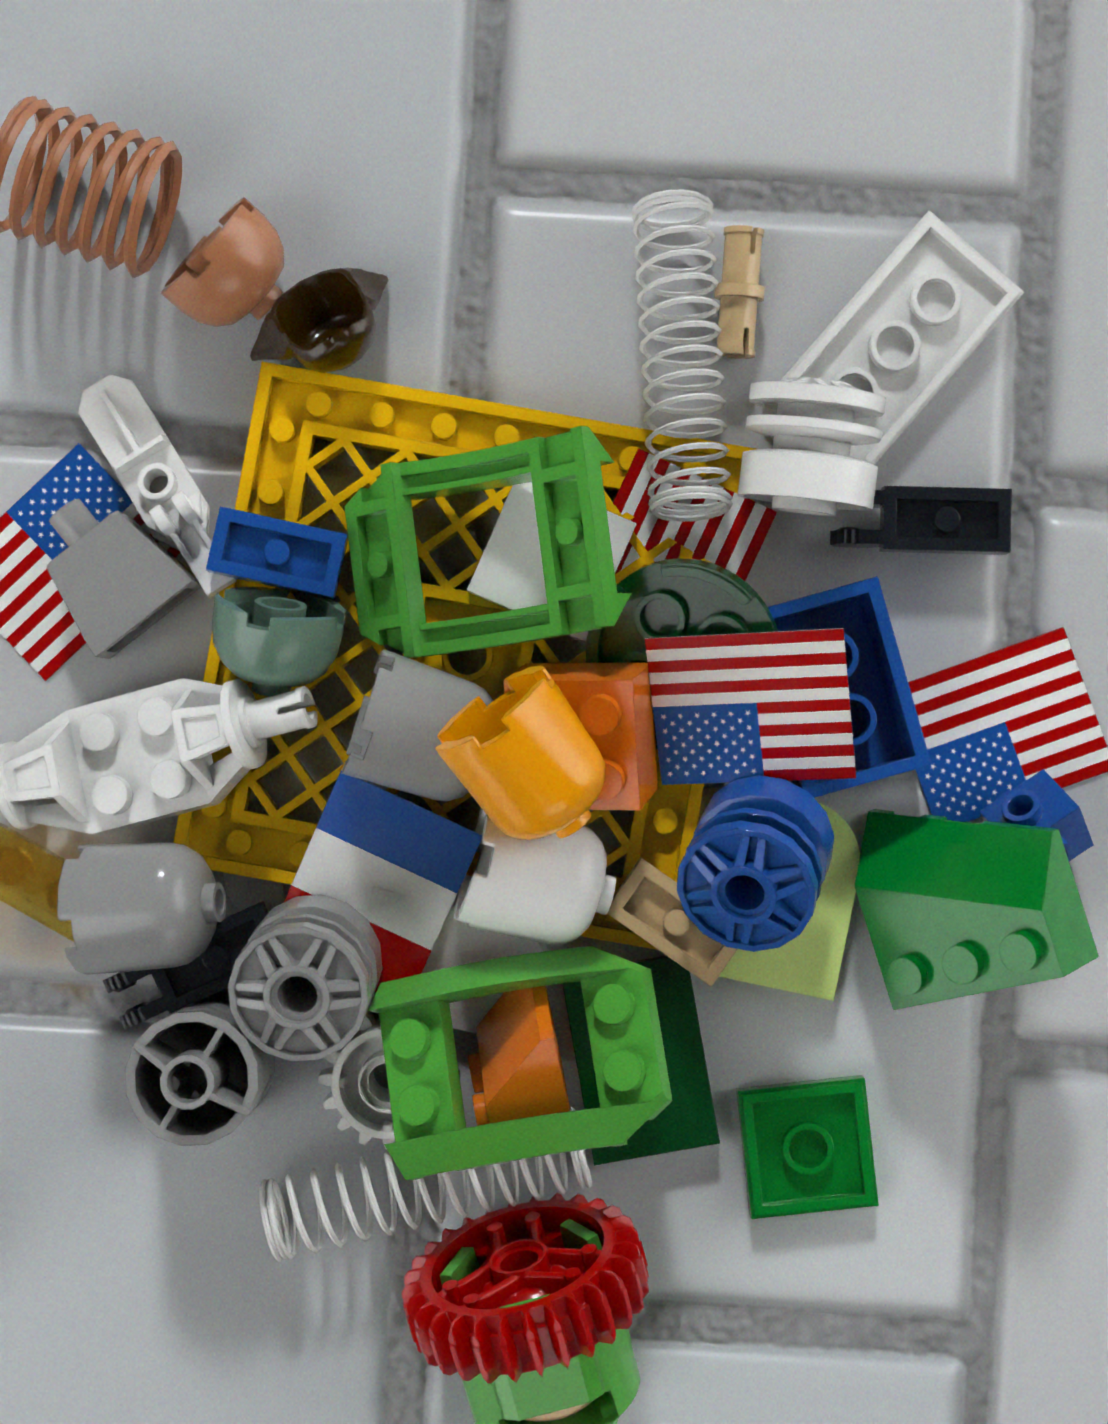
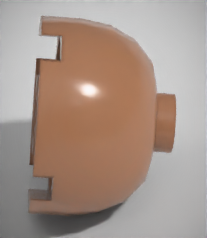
(230, 270)

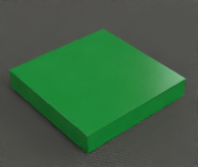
(807, 1147)

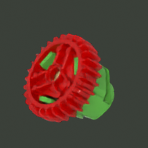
(534, 1310)

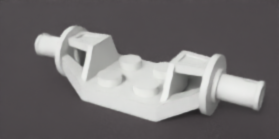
(143, 755)

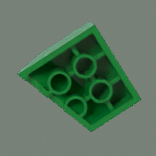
(968, 906)

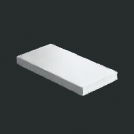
(911, 327)

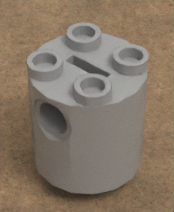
(196, 1075)

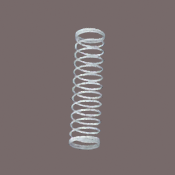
(691, 488)
(277, 1224)

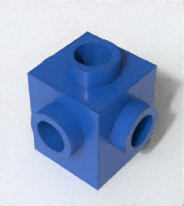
(1042, 804)

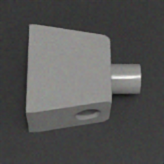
(114, 577)

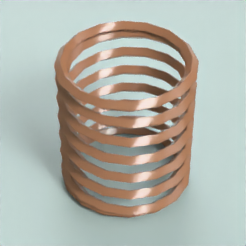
(31, 166)

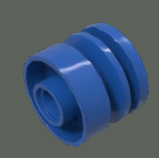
(756, 863)

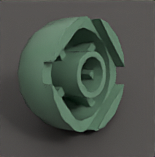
(276, 638)

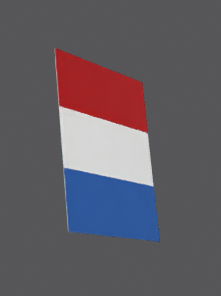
(394, 845)

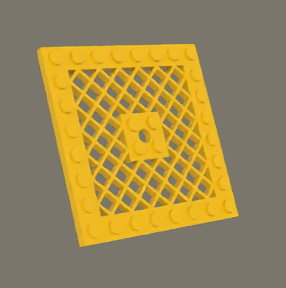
(306, 405)

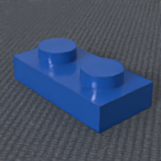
(277, 553)

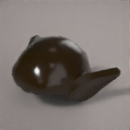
(323, 320)

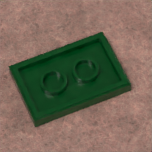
(691, 1115)

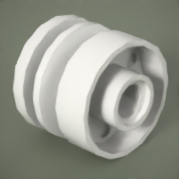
(811, 446)

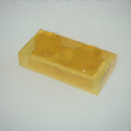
(31, 879)

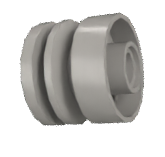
(305, 978)

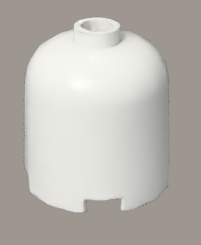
(537, 886)

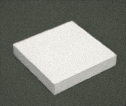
(512, 561)

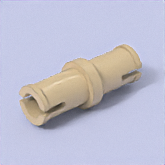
(739, 291)

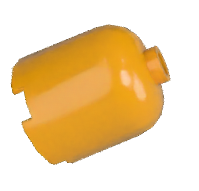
(525, 758)

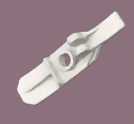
(138, 455)

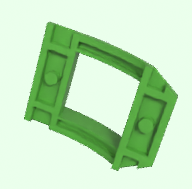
(570, 531)
(425, 1071)

